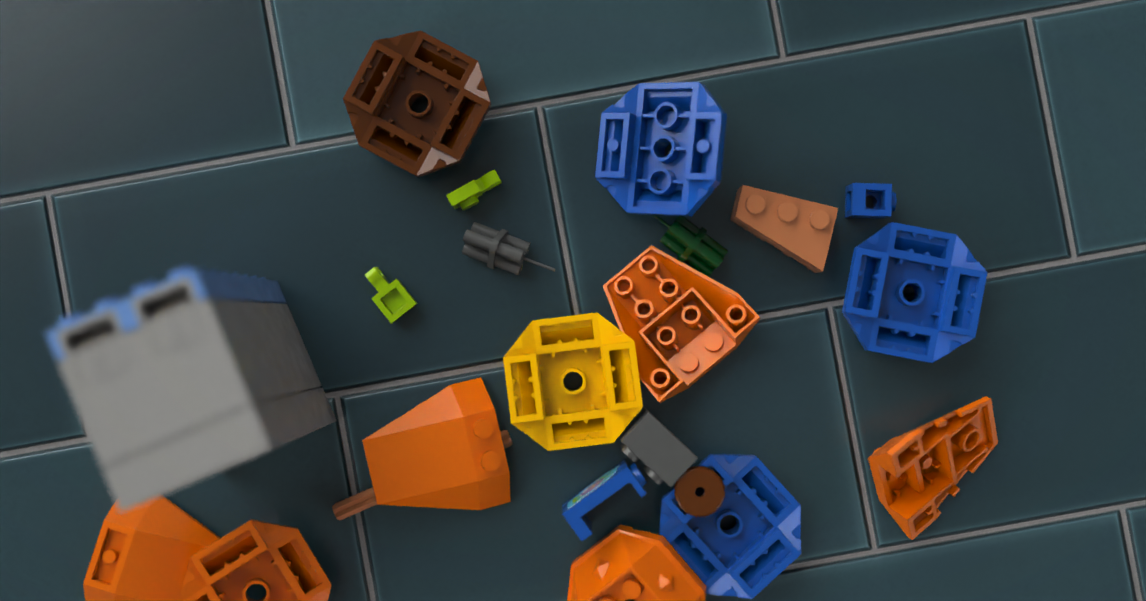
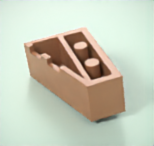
(788, 223)

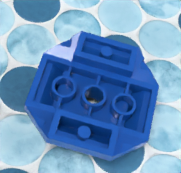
(634, 144)

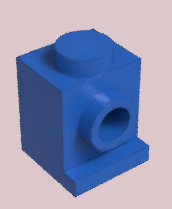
(882, 196)

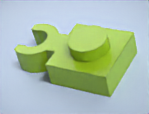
(468, 194)

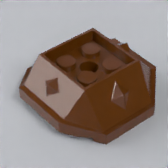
(396, 76)

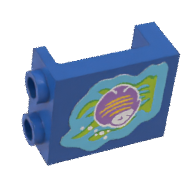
(576, 507)

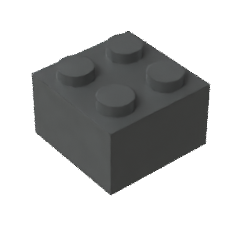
(657, 447)

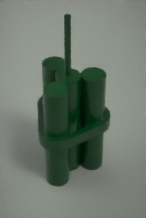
(693, 245)

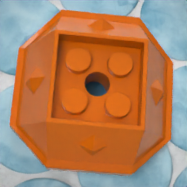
(256, 555)
(633, 567)

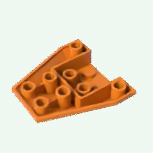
(677, 319)
(144, 553)

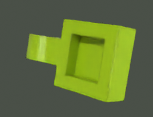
(392, 297)

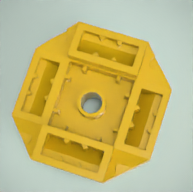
(567, 417)

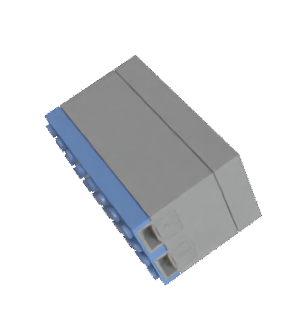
(188, 379)

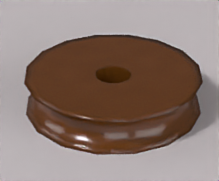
(706, 503)

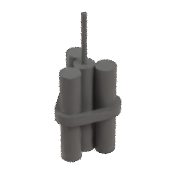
(497, 248)

